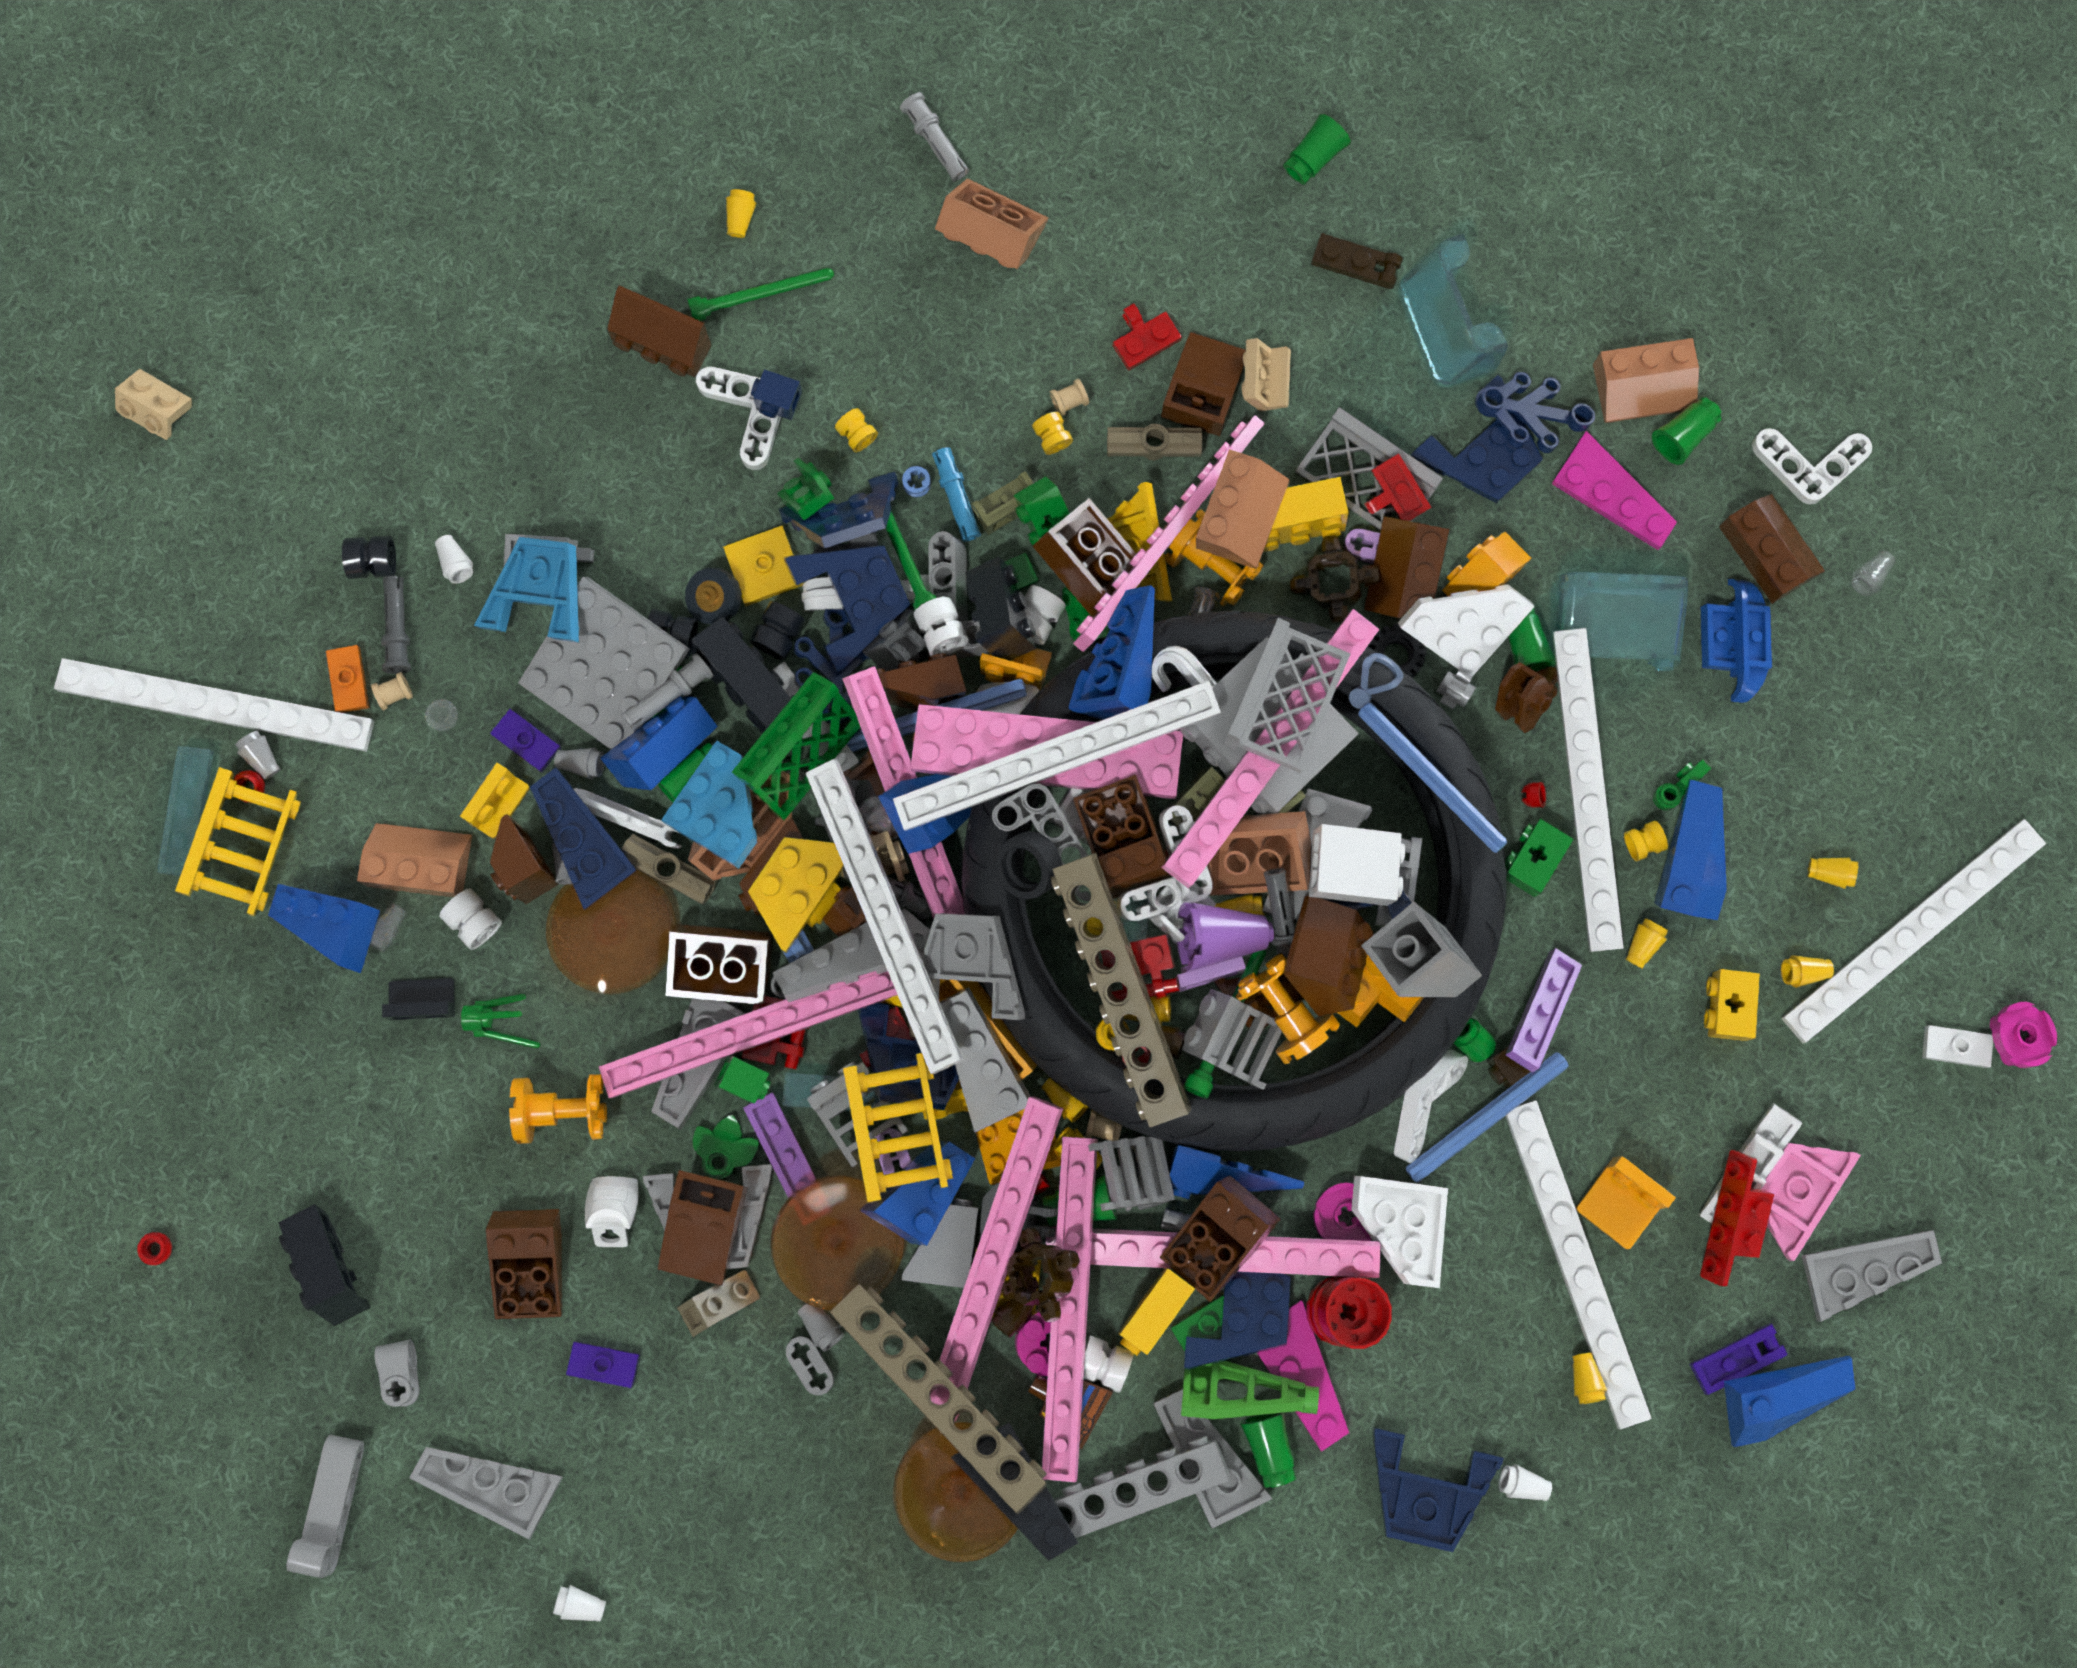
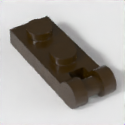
(1356, 261)

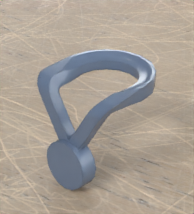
(1362, 694)

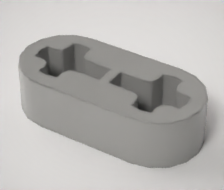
(802, 1370)

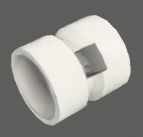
(1041, 610)
(939, 624)
(468, 916)
(1106, 1364)

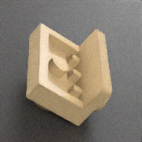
(1266, 375)
(151, 403)
(890, 855)

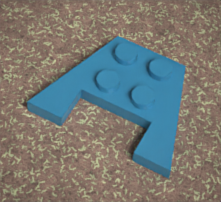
(538, 575)

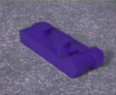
(1737, 1359)

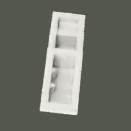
(1765, 1145)

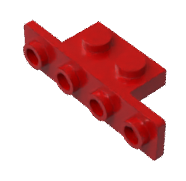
(1737, 1221)

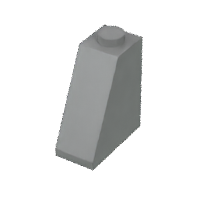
(950, 1250)

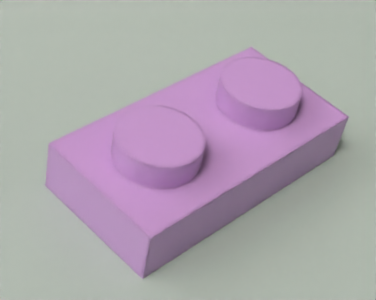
(1209, 974)

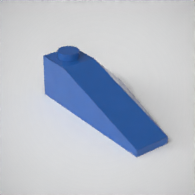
(926, 835)
(1199, 1171)

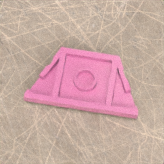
(1803, 1188)

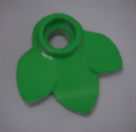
(724, 1142)

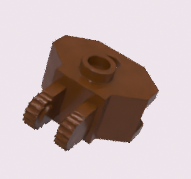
(1528, 695)
(845, 913)

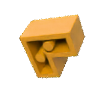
(1489, 566)
(1376, 989)

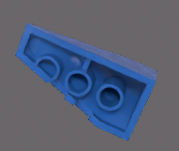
(1123, 663)
(1695, 864)
(1777, 1399)

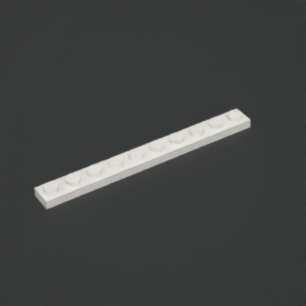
(214, 705)
(1057, 755)
(1587, 790)
(884, 917)
(1913, 931)
(1577, 1265)

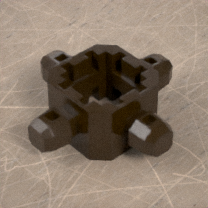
(1332, 558)
(1022, 1285)

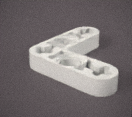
(716, 392)
(1817, 474)
(1180, 892)
(1418, 1103)

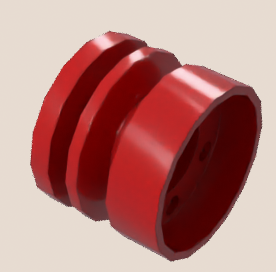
(1366, 1312)

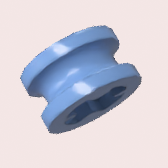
(926, 483)

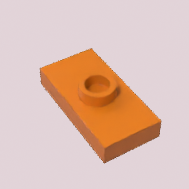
(347, 679)

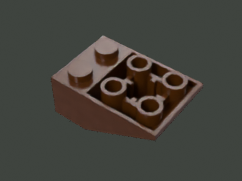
(1204, 384)
(923, 683)
(1123, 835)
(701, 1227)
(1219, 1237)
(525, 1263)

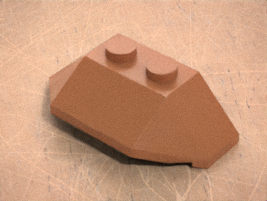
(767, 827)

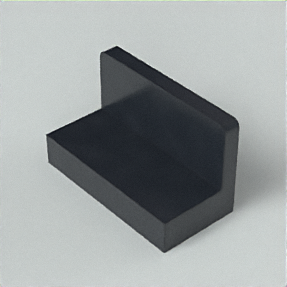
(420, 999)

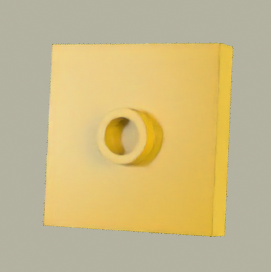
(760, 565)

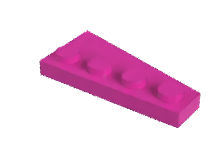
(1611, 491)
(1304, 1363)

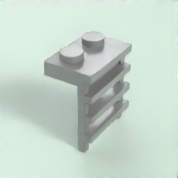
(1218, 1030)
(833, 1099)
(1142, 1169)

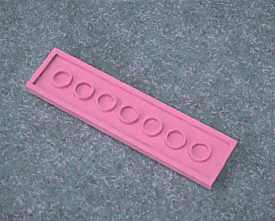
(962, 739)

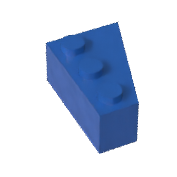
(659, 744)
(328, 923)
(918, 1207)

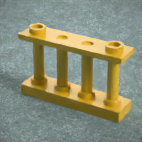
(215, 818)
(872, 1149)

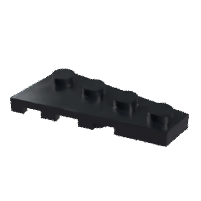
(1041, 1519)

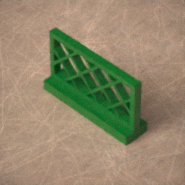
(786, 734)

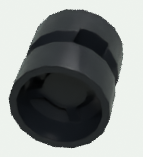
(367, 557)
(682, 627)
(778, 628)

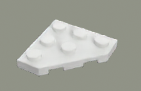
(1467, 624)
(1407, 1223)

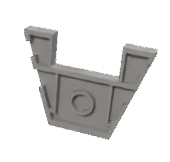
(974, 950)
(754, 1177)

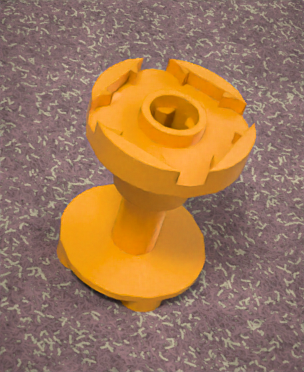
(1185, 546)
(1294, 1019)
(545, 1109)

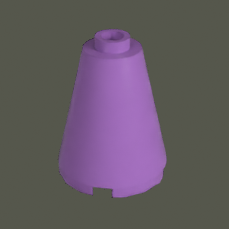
(1219, 934)

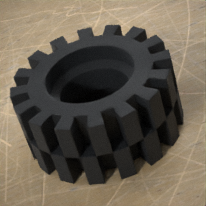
(1396, 635)

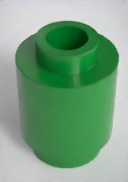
(1475, 1041)

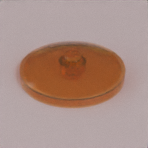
(616, 940)
(829, 1246)
(943, 1506)

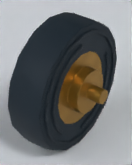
(713, 595)

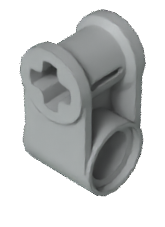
(398, 1368)

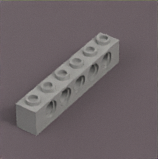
(1116, 1509)

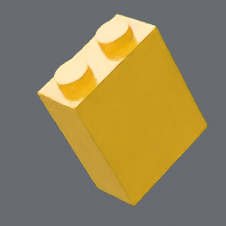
(1155, 1312)

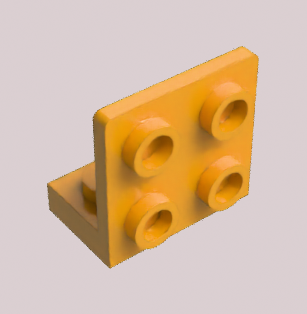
(1029, 667)
(996, 1143)
(1623, 1201)

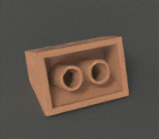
(990, 223)
(1647, 380)
(1242, 509)
(1262, 845)
(415, 860)

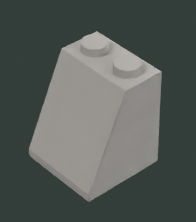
(1420, 956)

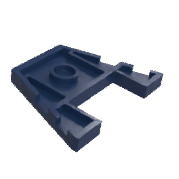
(1489, 463)
(848, 519)
(866, 589)
(895, 1053)
(1251, 1322)
(1424, 1507)

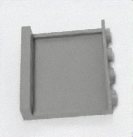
(1285, 783)

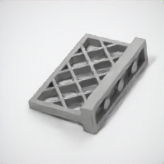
(1378, 449)
(1258, 693)

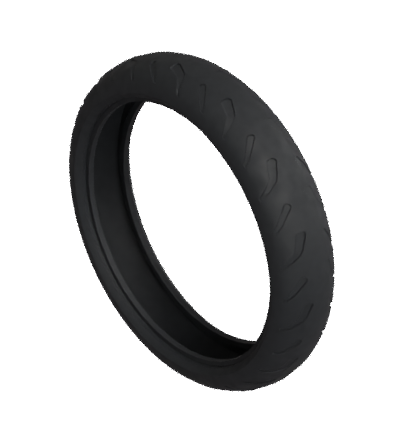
(1337, 1096)

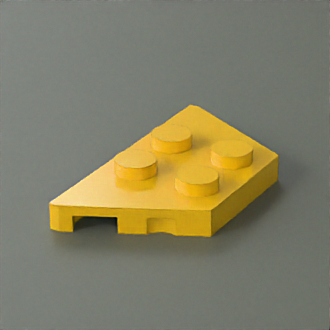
(1136, 523)
(794, 885)

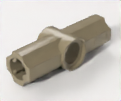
(1175, 442)
(684, 879)

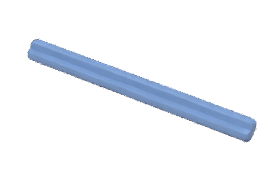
(977, 701)
(1432, 777)
(1486, 1117)

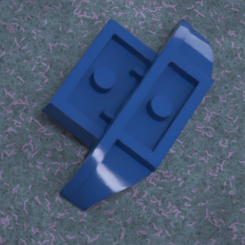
(1738, 639)

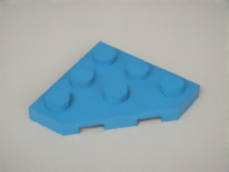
(716, 808)

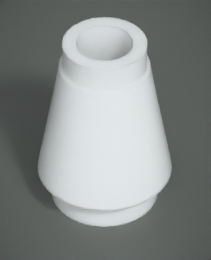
(453, 560)
(1523, 1484)
(578, 1605)

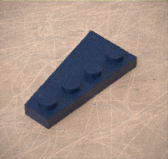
(584, 845)

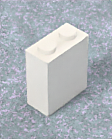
(1356, 865)

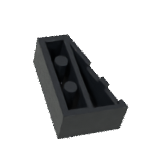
(1000, 610)
(320, 1266)

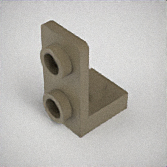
(718, 1302)

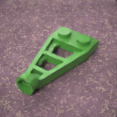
(1201, 1396)

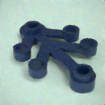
(1530, 412)
(823, 665)

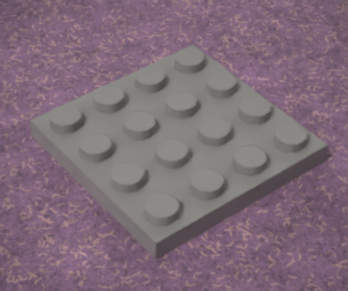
(609, 670)

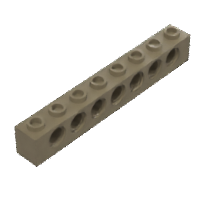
(1150, 1107)
(850, 1315)

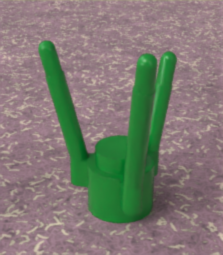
(480, 1016)

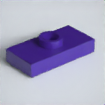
(525, 740)
(603, 1364)

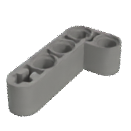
(947, 557)
(1039, 817)
(328, 1509)

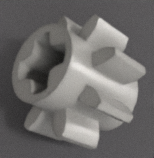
(1456, 689)

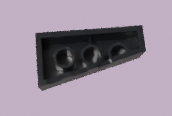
(741, 672)

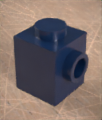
(776, 395)

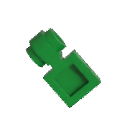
(1678, 789)

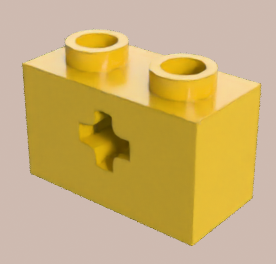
(1743, 991)

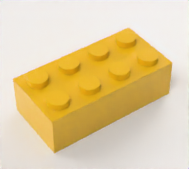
(1308, 513)

